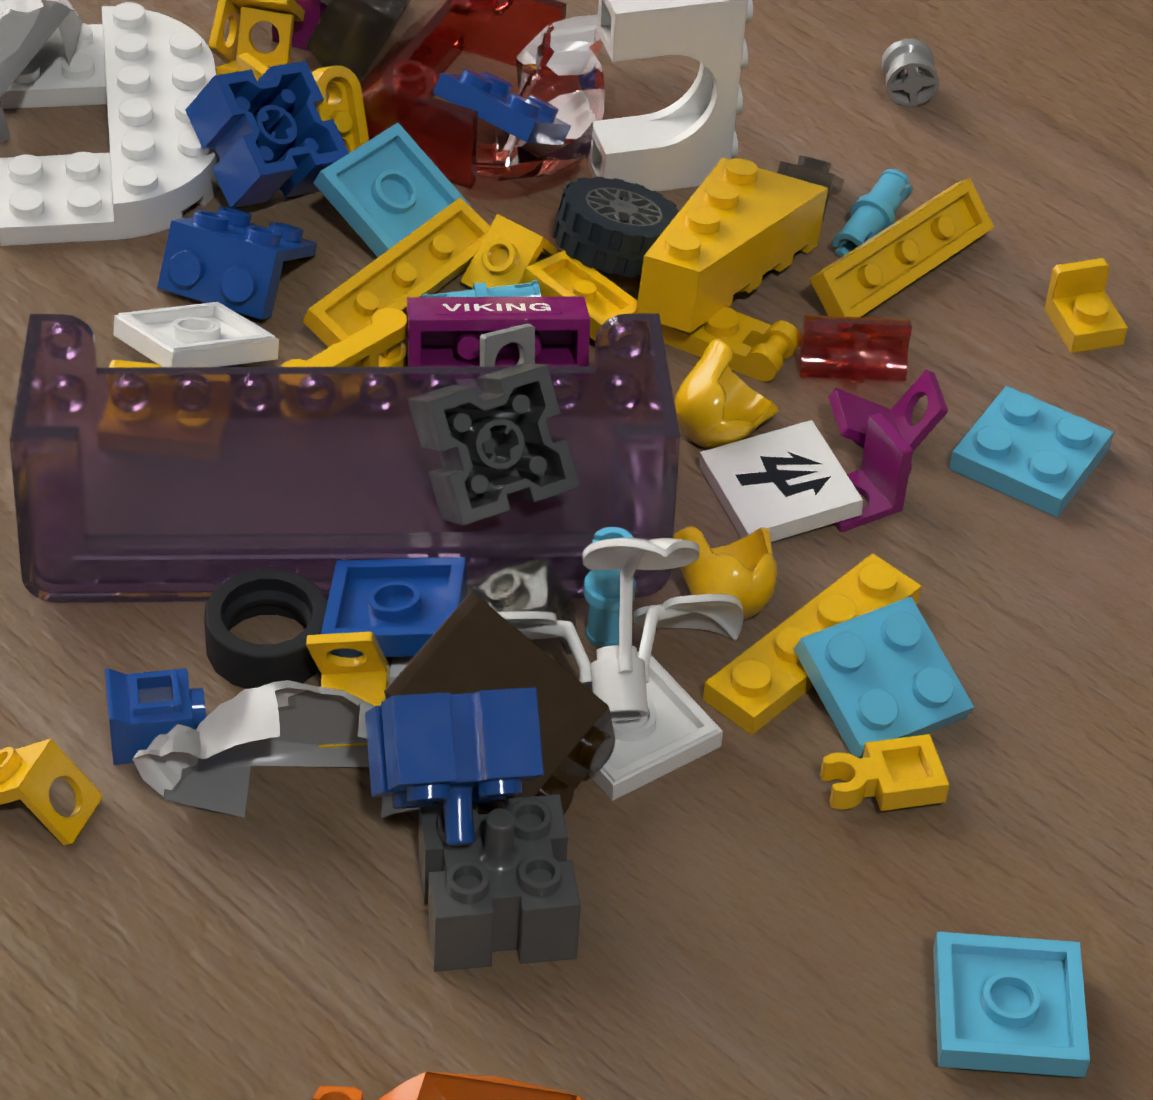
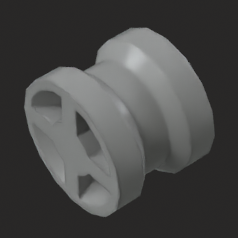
(921, 78)

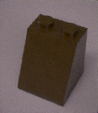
(486, 652)

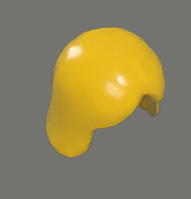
(716, 404)
(738, 569)

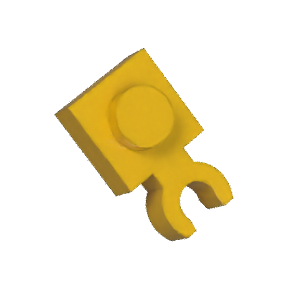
(895, 771)

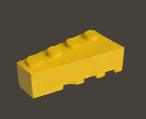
(726, 241)

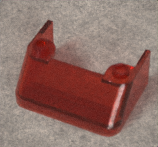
(405, 77)

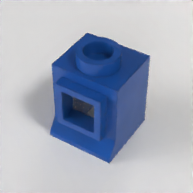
(149, 706)

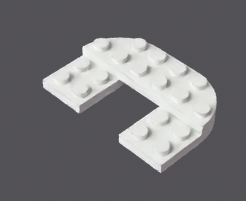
(156, 167)

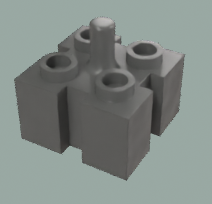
(494, 443)
(502, 889)

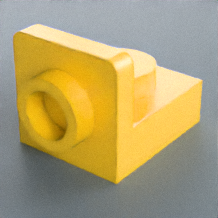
(1082, 308)

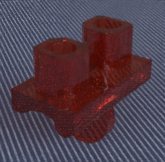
(855, 348)

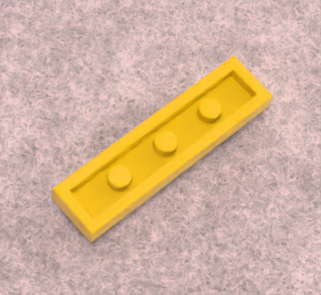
(902, 252)
(410, 268)
(769, 673)

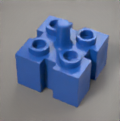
(265, 132)
(454, 751)

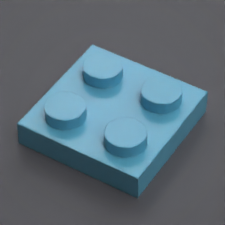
(386, 188)
(1031, 451)
(883, 676)
(1010, 1004)

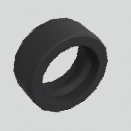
(258, 594)

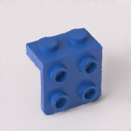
(230, 259)

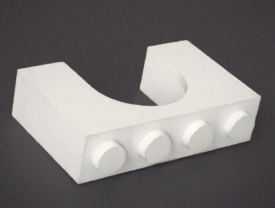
(693, 134)

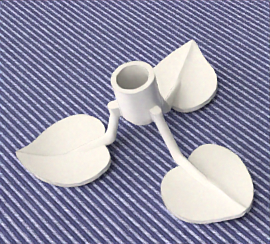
(618, 673)

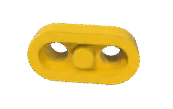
(344, 104)

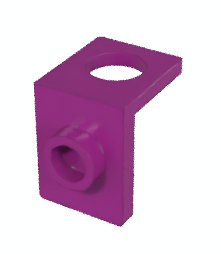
(853, 411)
(882, 473)

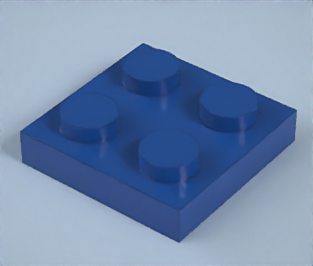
(490, 96)
(394, 600)

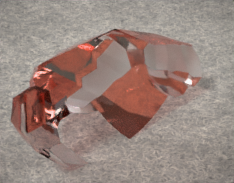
(565, 72)

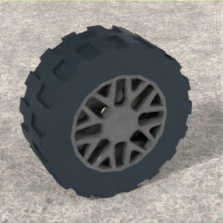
(611, 223)

